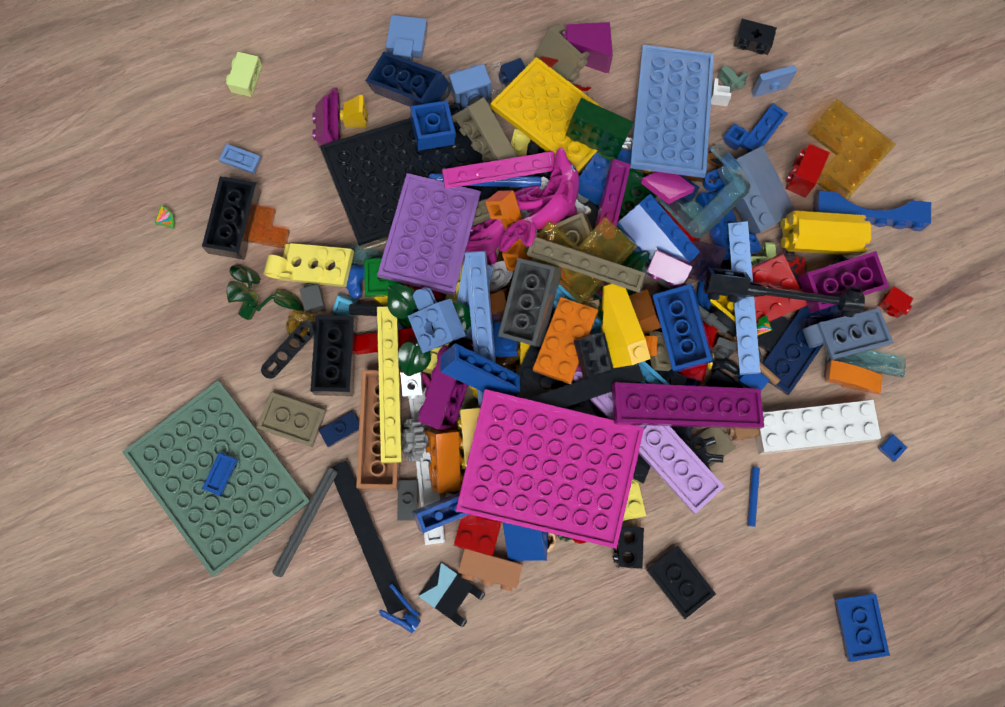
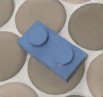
(240, 159)

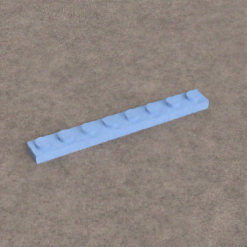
(745, 308)

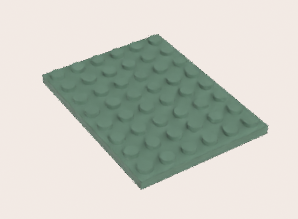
(178, 459)

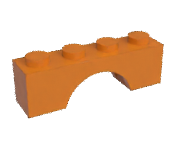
(505, 208)

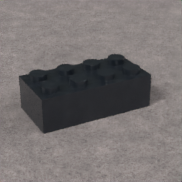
(231, 218)
(333, 355)

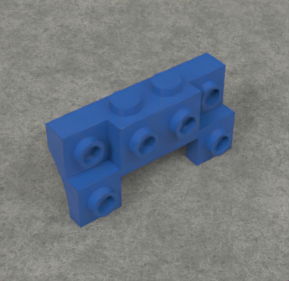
(720, 231)

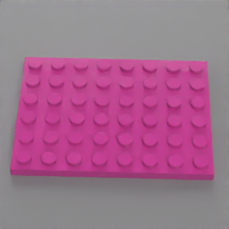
(550, 469)

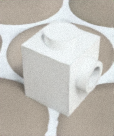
(412, 385)

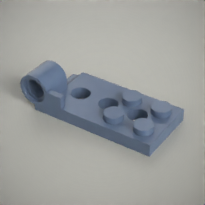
(827, 332)

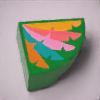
(763, 326)

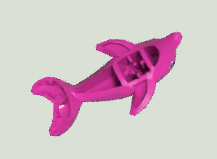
(557, 203)
(488, 234)

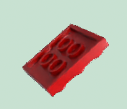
(778, 275)

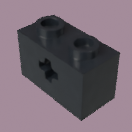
(755, 37)

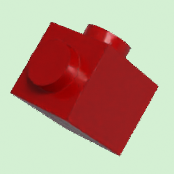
(896, 302)

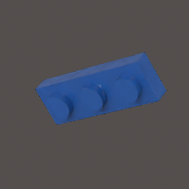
(764, 128)

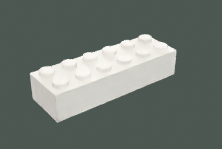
(818, 427)

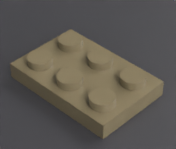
(291, 419)

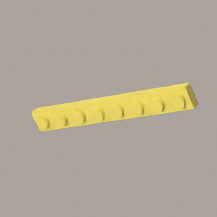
(389, 387)

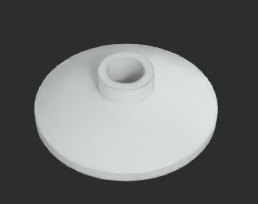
(500, 276)

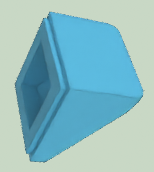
(342, 304)

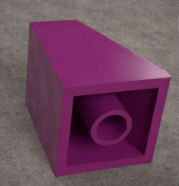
(594, 39)

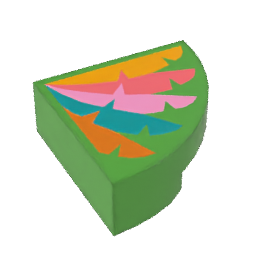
(165, 218)

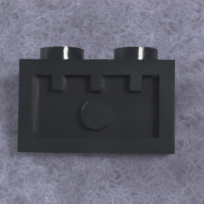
(593, 355)

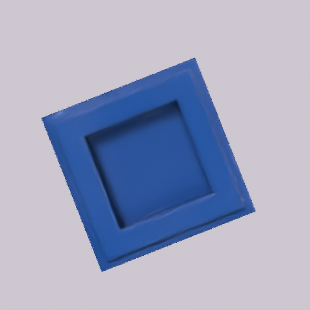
(892, 448)

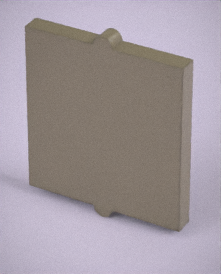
(723, 443)

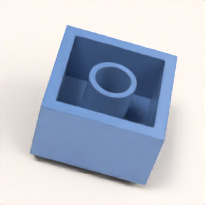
(469, 84)

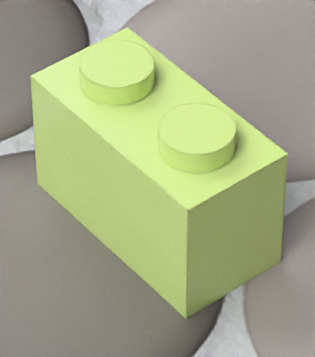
(244, 74)

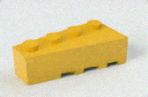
(467, 424)

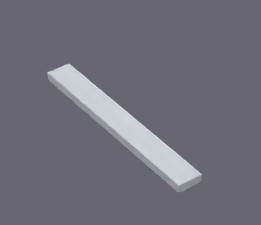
(426, 493)

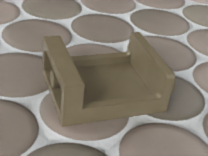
(569, 58)

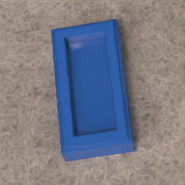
(220, 474)

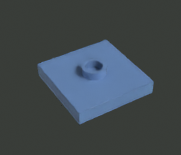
(774, 81)

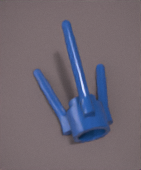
(408, 621)

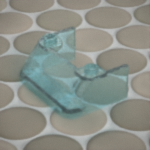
(699, 219)

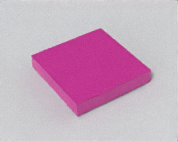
(667, 186)

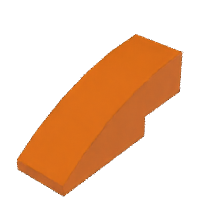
(853, 377)

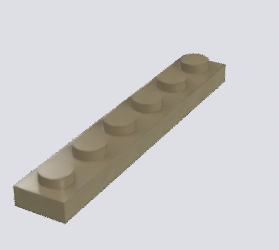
(587, 264)

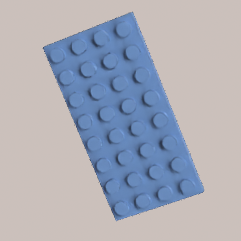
(672, 111)

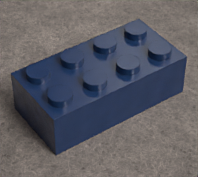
(406, 81)

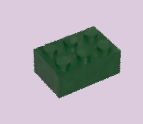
(598, 128)

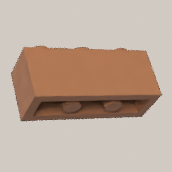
(490, 570)

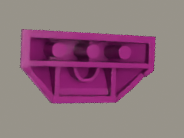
(327, 118)

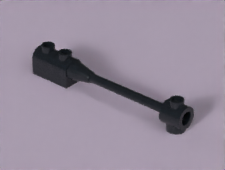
(738, 285)

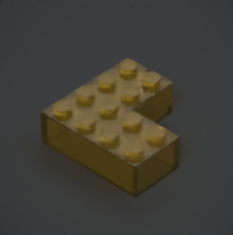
(856, 146)
(603, 242)

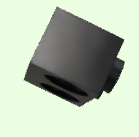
(634, 548)

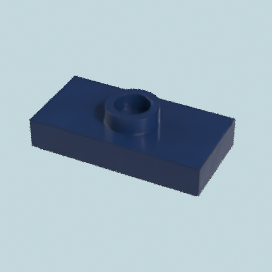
(340, 429)

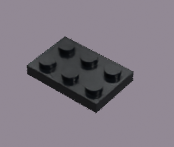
(681, 582)

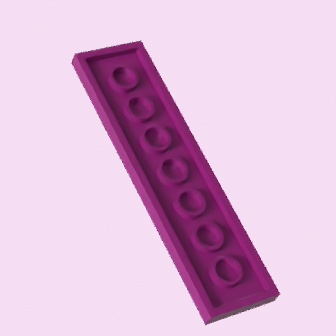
(687, 406)

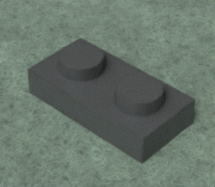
(723, 348)

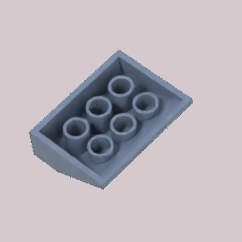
(767, 197)

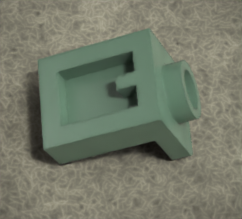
(730, 78)

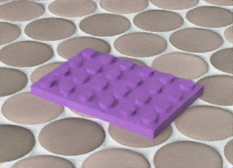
(429, 234)

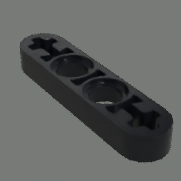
(288, 349)

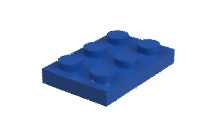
(862, 627)

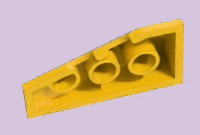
(622, 328)

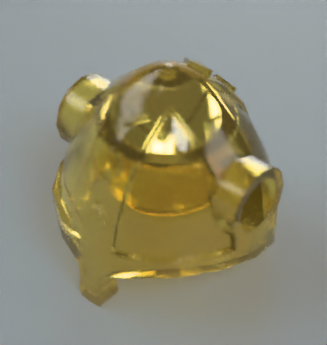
(295, 319)

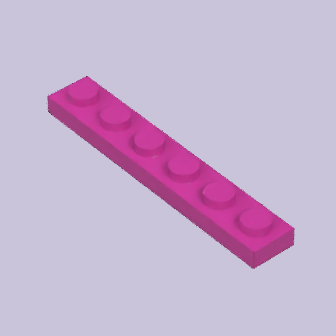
(498, 170)

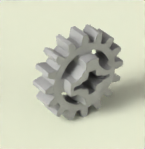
(413, 440)

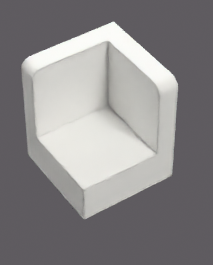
(720, 94)

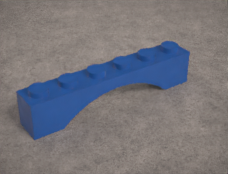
(912, 215)

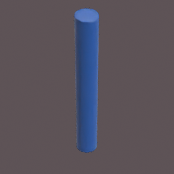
(753, 497)

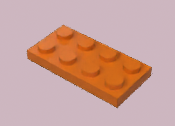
(558, 352)

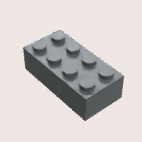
(530, 302)

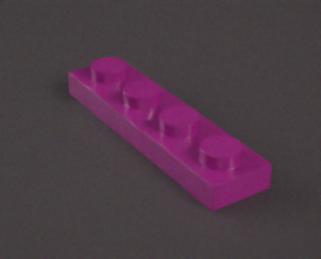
(613, 191)

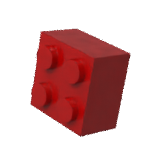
(806, 170)
(477, 534)

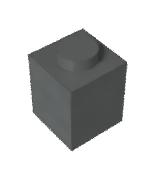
(312, 298)

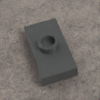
(407, 499)

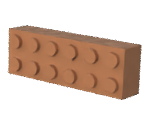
(370, 470)

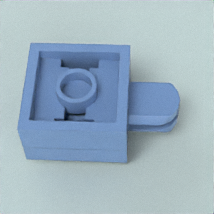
(439, 315)

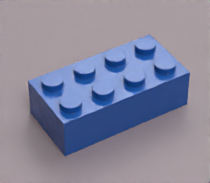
(683, 328)

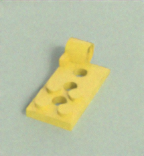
(284, 267)

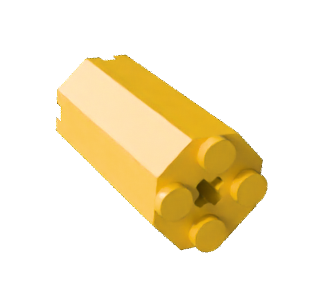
(825, 233)

